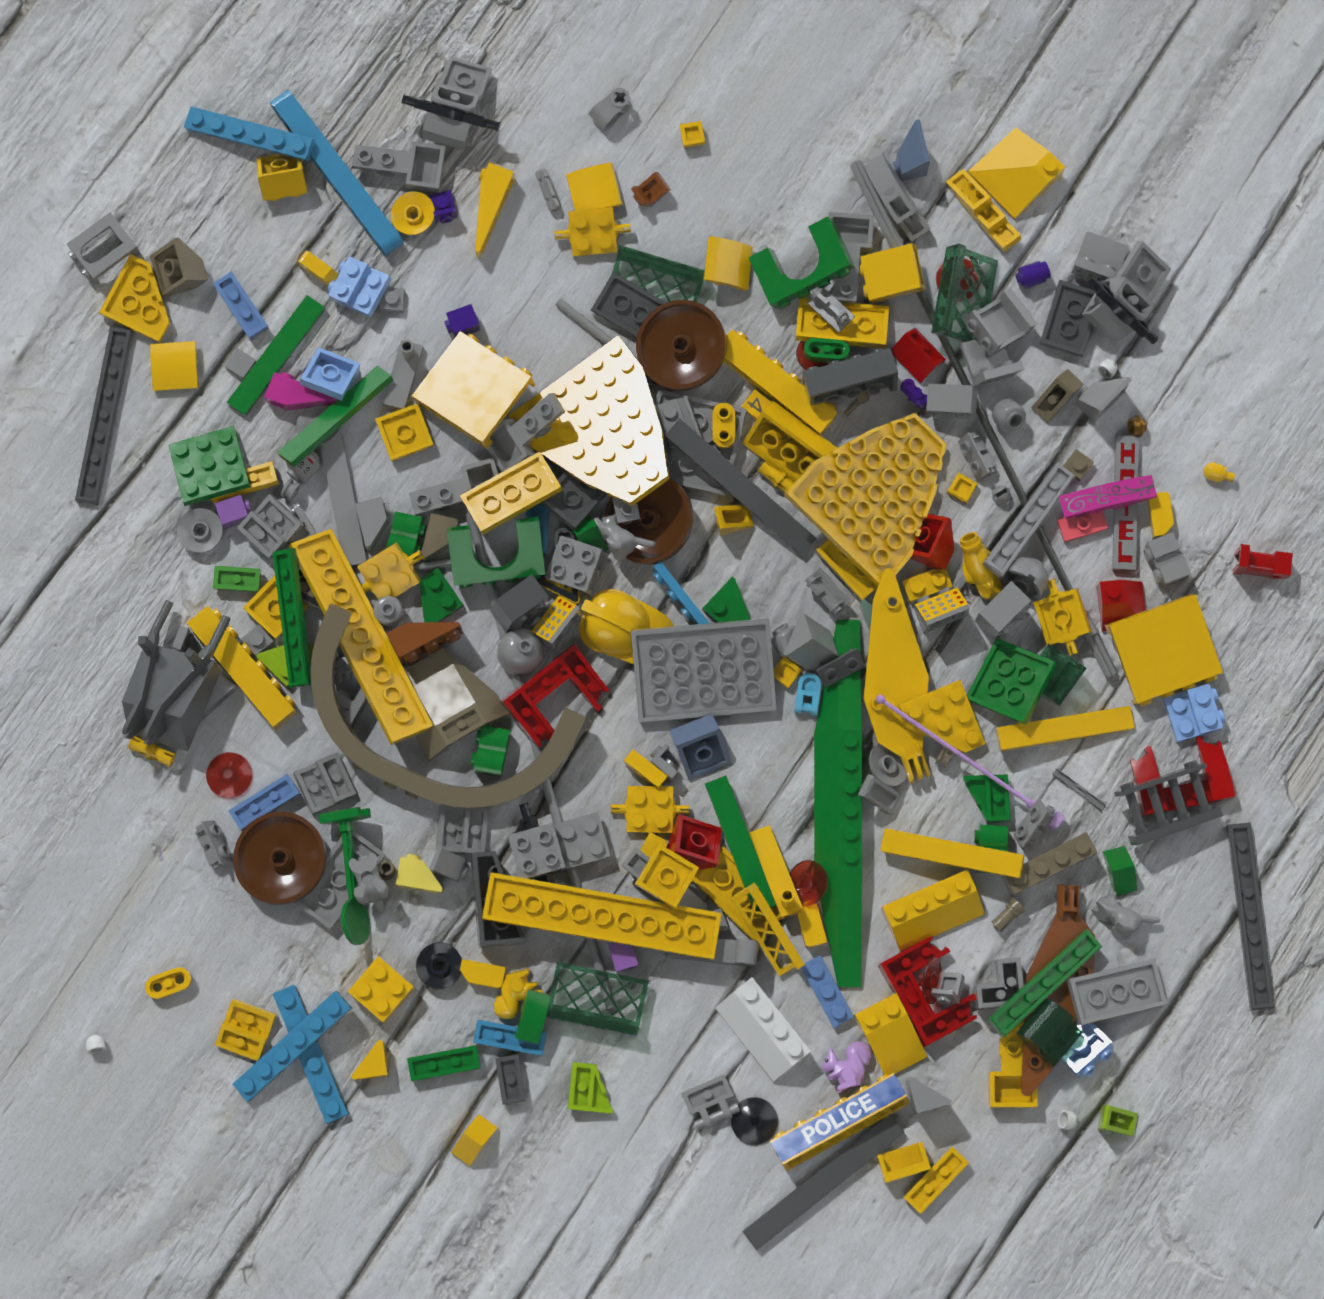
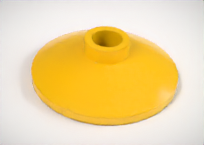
(407, 205)

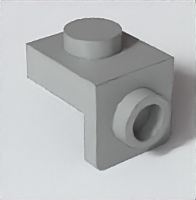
(948, 988)

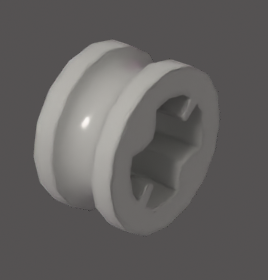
(290, 489)

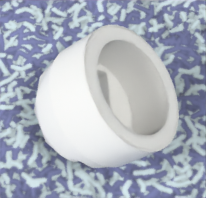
(1107, 368)
(95, 1044)
(1067, 1120)

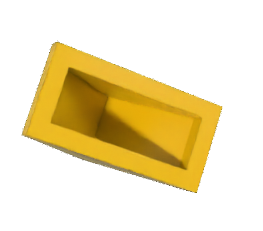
(732, 518)
(374, 1063)
(474, 1139)

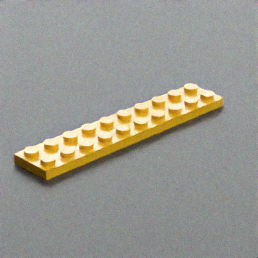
(364, 639)
(601, 916)

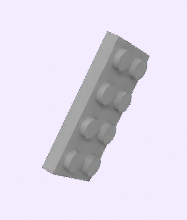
(331, 893)
(1116, 992)

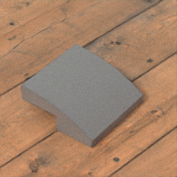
(270, 526)
(324, 783)
(462, 829)

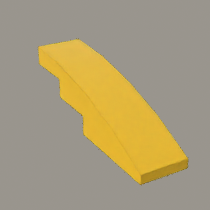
(983, 210)

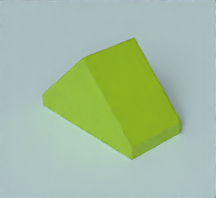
(1117, 1120)

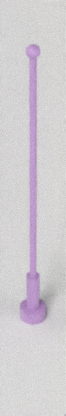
(1053, 824)

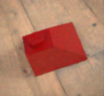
(935, 542)
(1119, 600)
(696, 842)

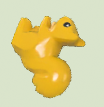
(513, 991)

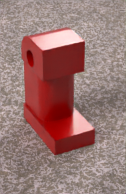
(1263, 564)

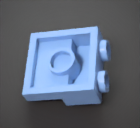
(358, 286)
(330, 374)
(1194, 713)
(1087, 1050)

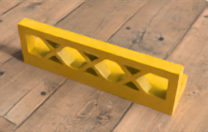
(771, 919)

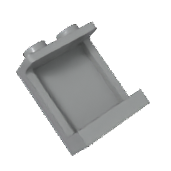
(1000, 323)

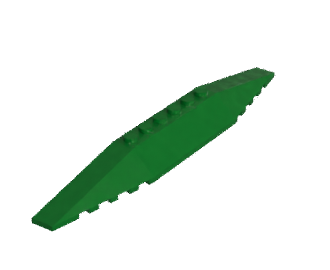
(840, 811)

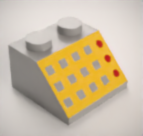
(940, 609)
(556, 622)

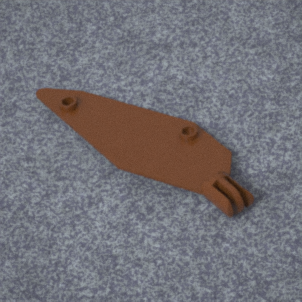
(1063, 929)

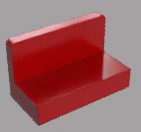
(917, 354)

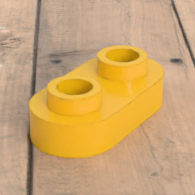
(723, 425)
(168, 982)

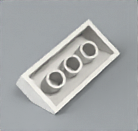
(762, 1029)

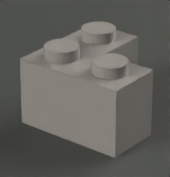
(1008, 979)

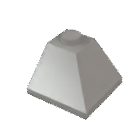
(1101, 396)

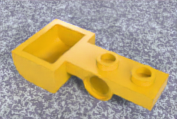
(1005, 1085)

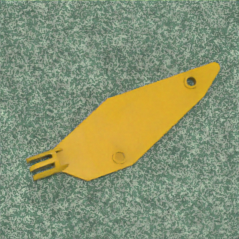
(897, 673)

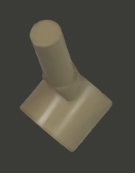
(862, 398)

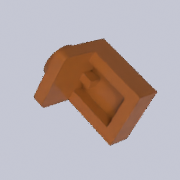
(650, 190)

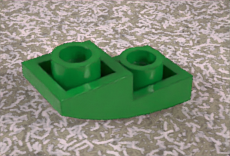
(532, 1016)

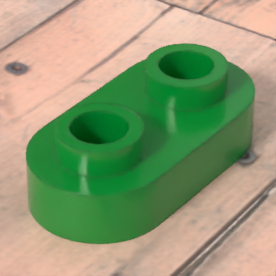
(826, 350)

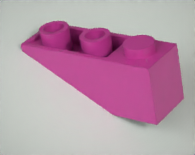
(290, 395)

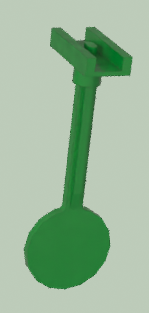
(353, 914)

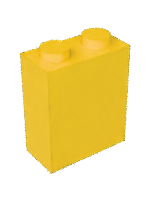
(892, 273)

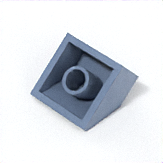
(700, 746)

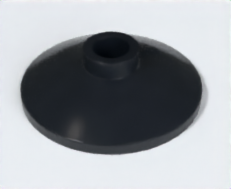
(427, 962)
(751, 1133)

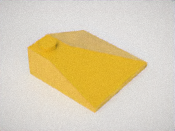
(1017, 172)

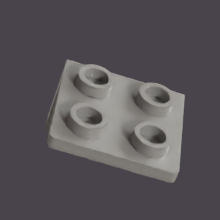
(1099, 257)
(988, 369)
(577, 565)

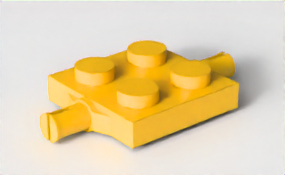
(592, 231)
(390, 572)
(1062, 616)
(649, 809)

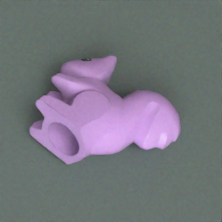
(849, 1071)

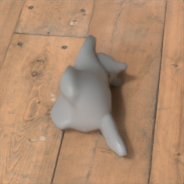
(618, 539)
(371, 885)
(1123, 920)

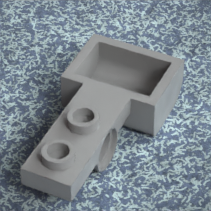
(421, 165)
(857, 236)
(513, 438)
(447, 495)

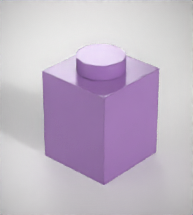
(233, 511)
(623, 957)

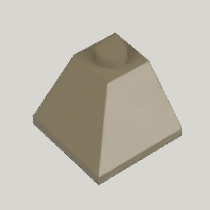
(177, 268)

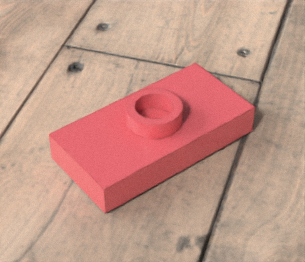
(1081, 526)

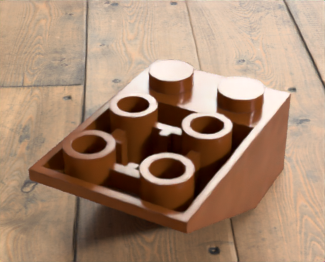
(420, 638)

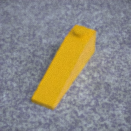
(494, 190)

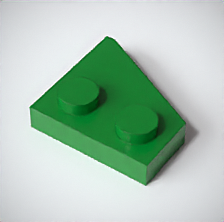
(437, 597)
(727, 604)
(989, 796)

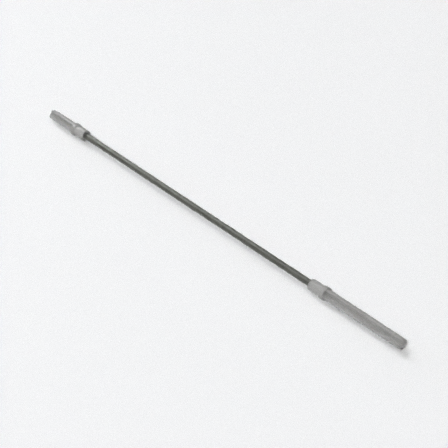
(894, 240)

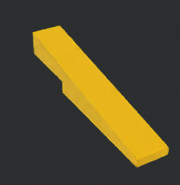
(1064, 728)
(952, 853)

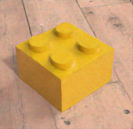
(381, 989)

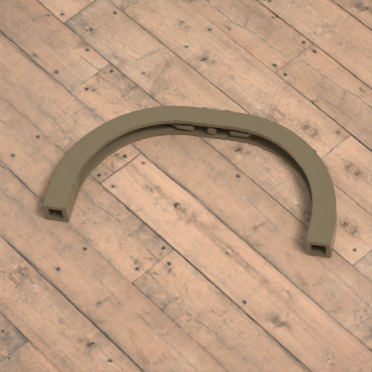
(395, 775)

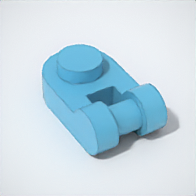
(808, 686)

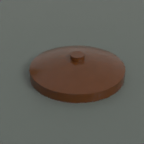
(681, 345)
(664, 518)
(279, 858)

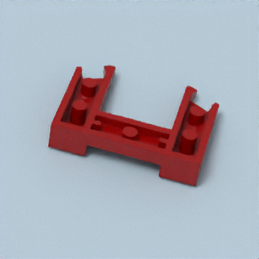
(567, 665)
(1217, 777)
(926, 1023)

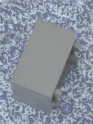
(1003, 611)

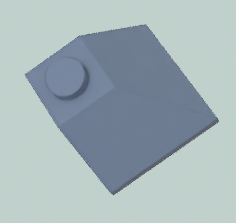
(912, 157)

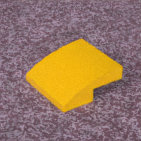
(594, 187)
(728, 263)
(174, 365)
(245, 1029)

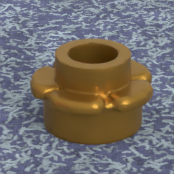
(1137, 426)

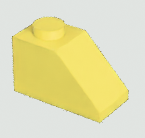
(416, 875)

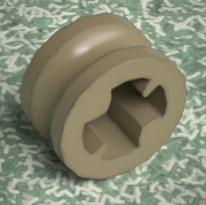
(944, 756)

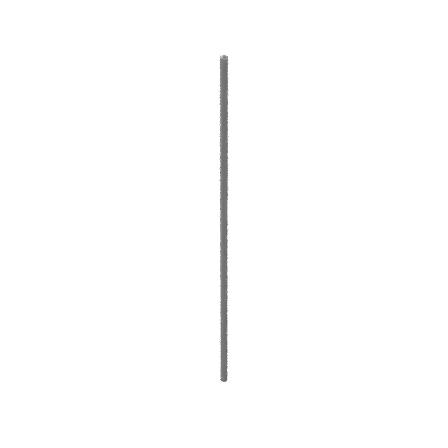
(547, 786)

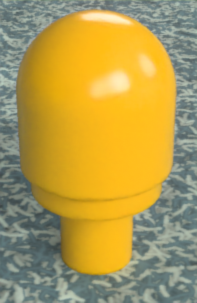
(1217, 472)

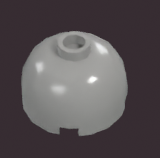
(1028, 576)
(520, 651)

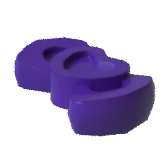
(913, 393)

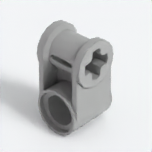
(609, 110)

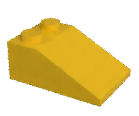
(890, 1035)

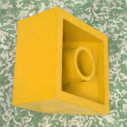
(280, 177)

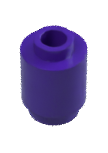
(1033, 274)

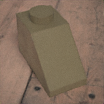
(1057, 395)
(436, 536)

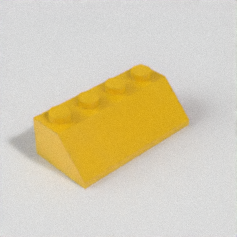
(785, 441)
(933, 910)

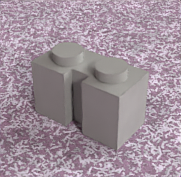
(952, 399)
(1166, 560)

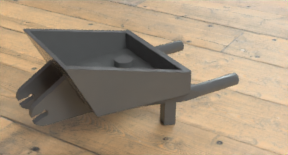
(170, 688)

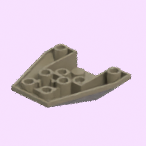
(453, 700)

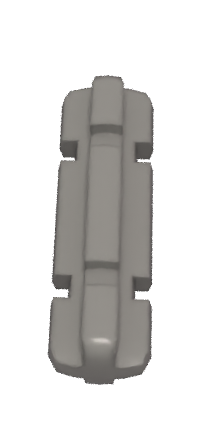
(548, 190)

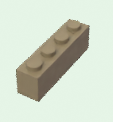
(1051, 863)

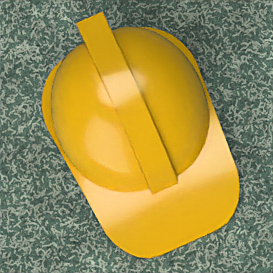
(611, 618)

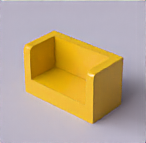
(903, 1162)

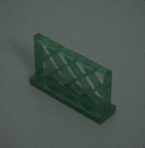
(660, 265)
(950, 290)
(592, 1019)

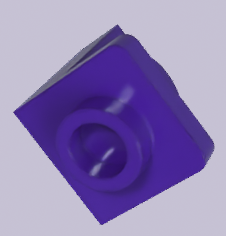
(444, 207)

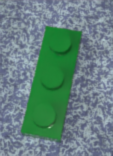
(443, 1063)

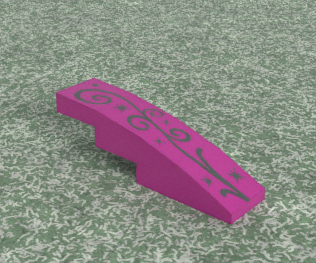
(1108, 496)

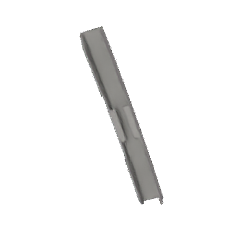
(1079, 789)

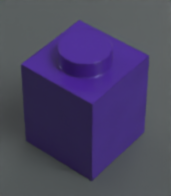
(462, 320)

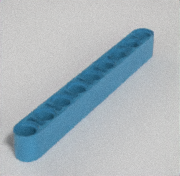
(338, 174)

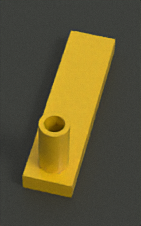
(776, 872)

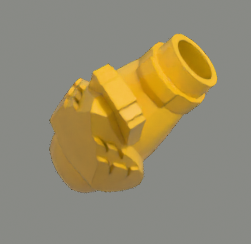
(975, 573)

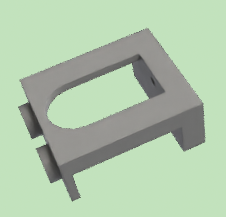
(96, 269)

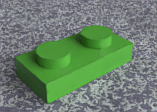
(237, 579)

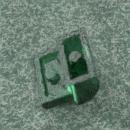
(1064, 677)
(1050, 1031)

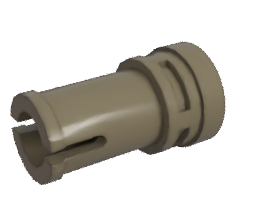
(386, 870)
(1011, 912)

